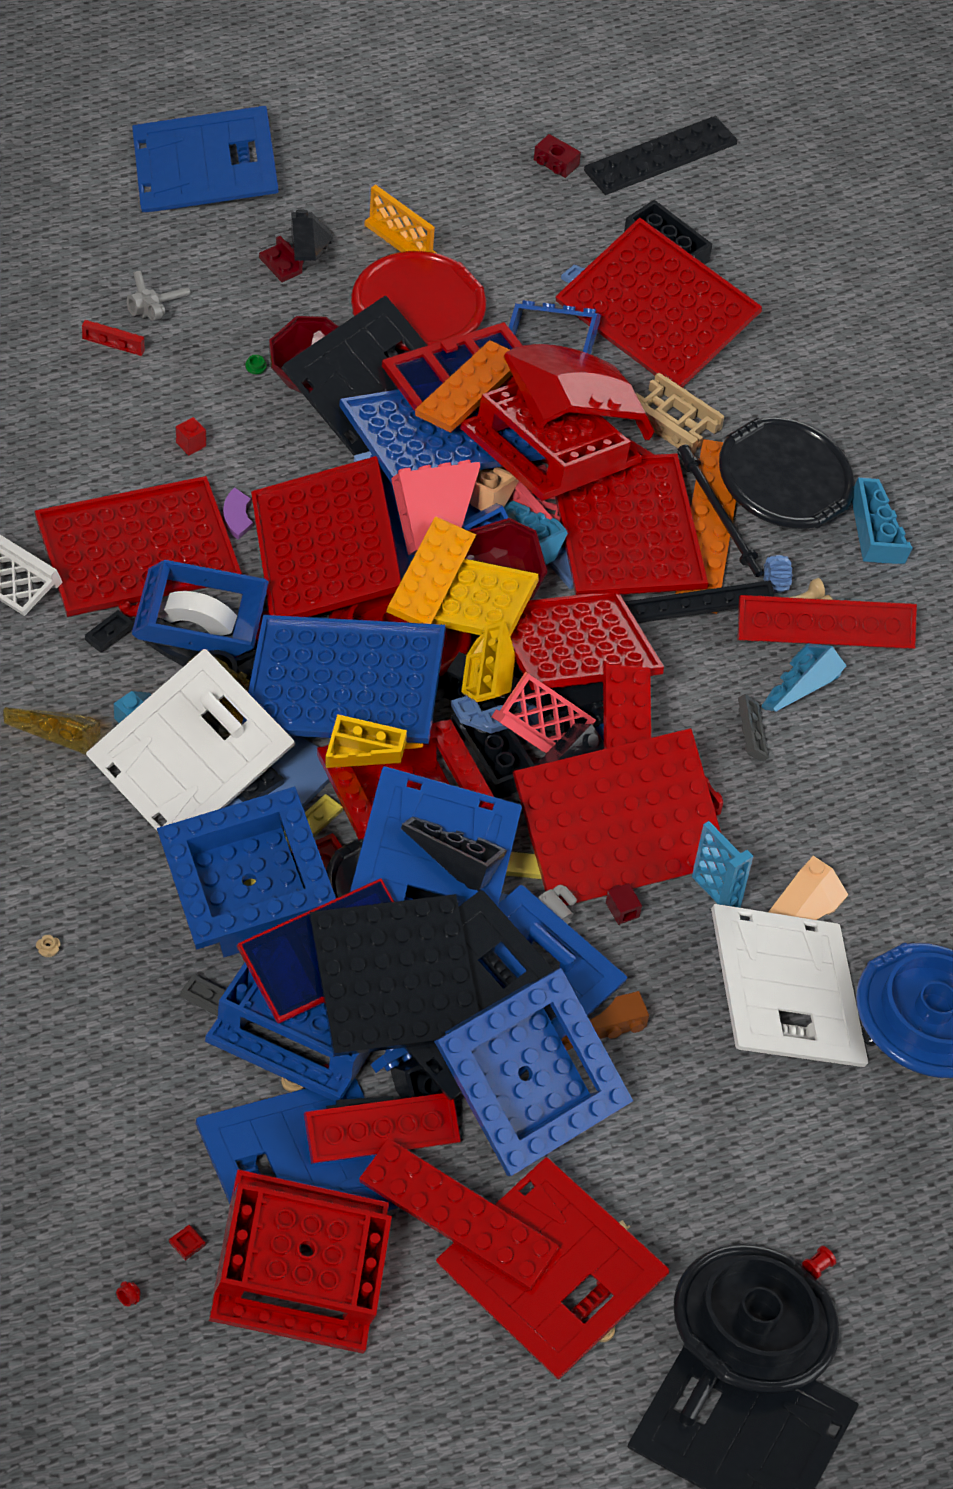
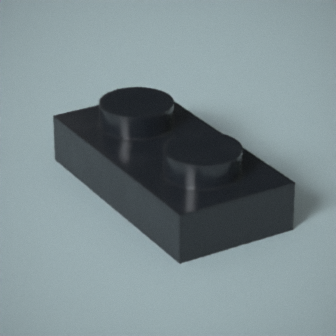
(109, 631)
(262, 785)

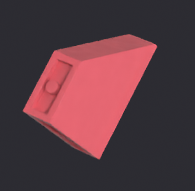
(432, 493)

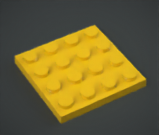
(485, 596)

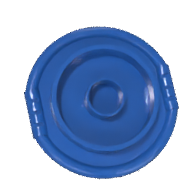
(909, 1006)

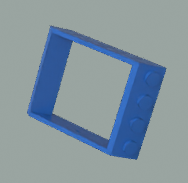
(569, 310)
(248, 618)

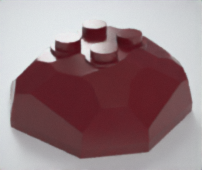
(295, 338)
(509, 546)

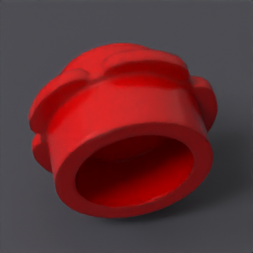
(128, 1293)

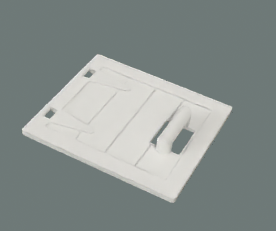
(175, 759)
(784, 967)

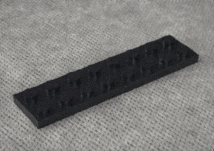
(660, 155)

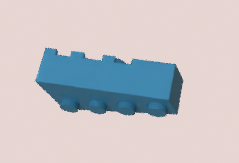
(877, 525)

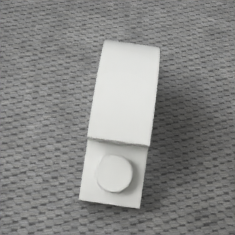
(200, 609)

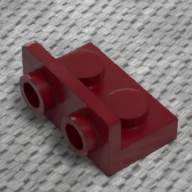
(281, 260)

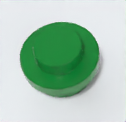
(255, 364)

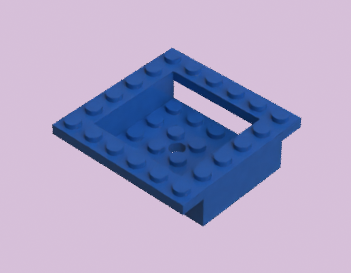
(245, 841)
(245, 1002)
(553, 1104)

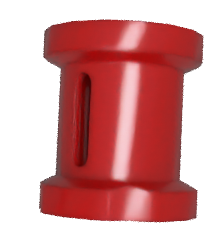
(819, 1262)

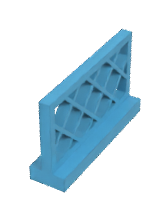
(737, 867)

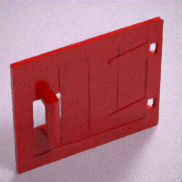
(588, 1244)

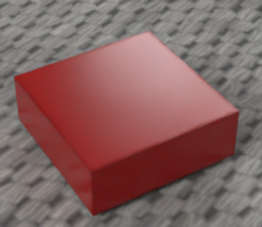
(187, 1242)

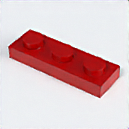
(113, 337)

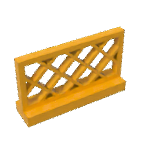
(393, 231)

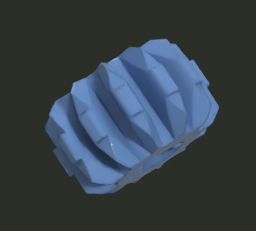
(779, 571)

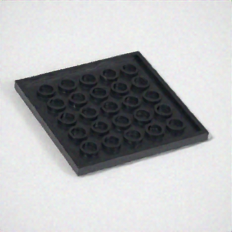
(393, 973)

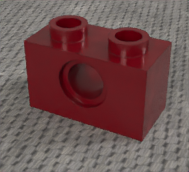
(557, 156)

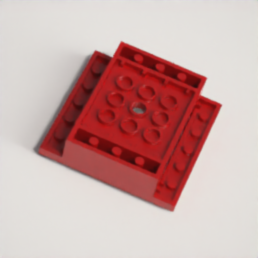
(575, 444)
(358, 784)
(263, 1257)

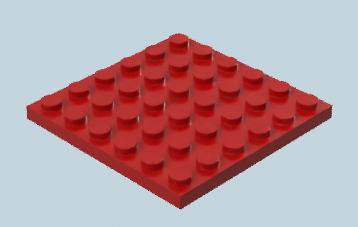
(576, 635)

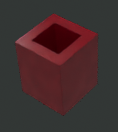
(623, 903)

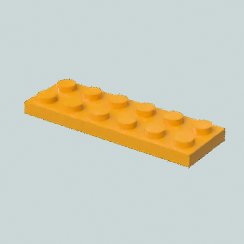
(431, 572)

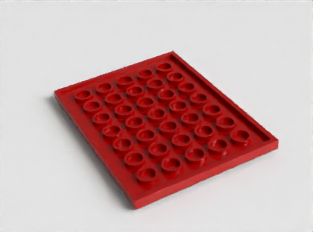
(660, 303)
(633, 531)
(113, 540)
(326, 540)
(617, 815)

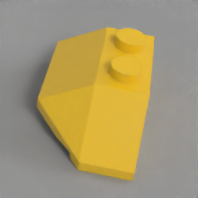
(489, 664)

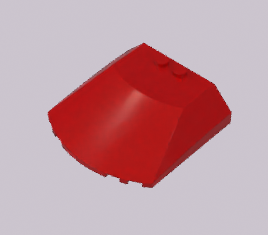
(573, 381)

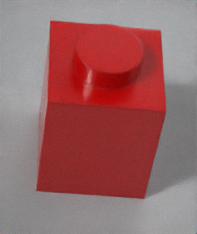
(191, 436)

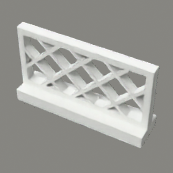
(30, 564)

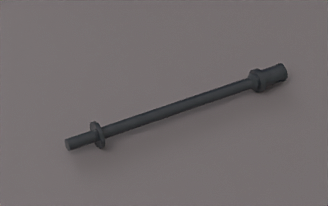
(692, 465)

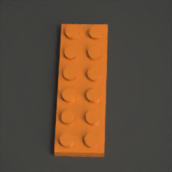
(463, 390)

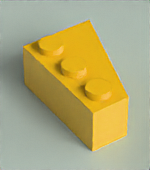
(364, 743)

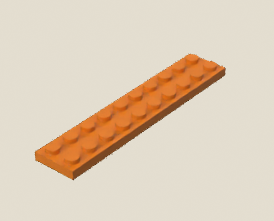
(711, 532)

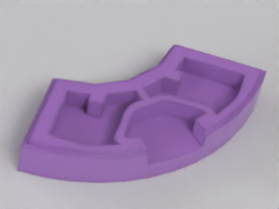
(235, 513)

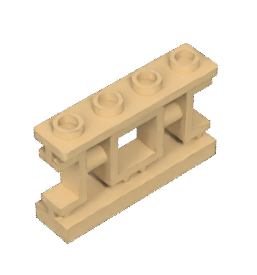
(685, 402)

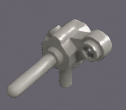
(148, 302)

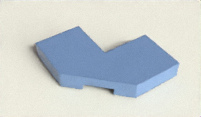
(470, 714)

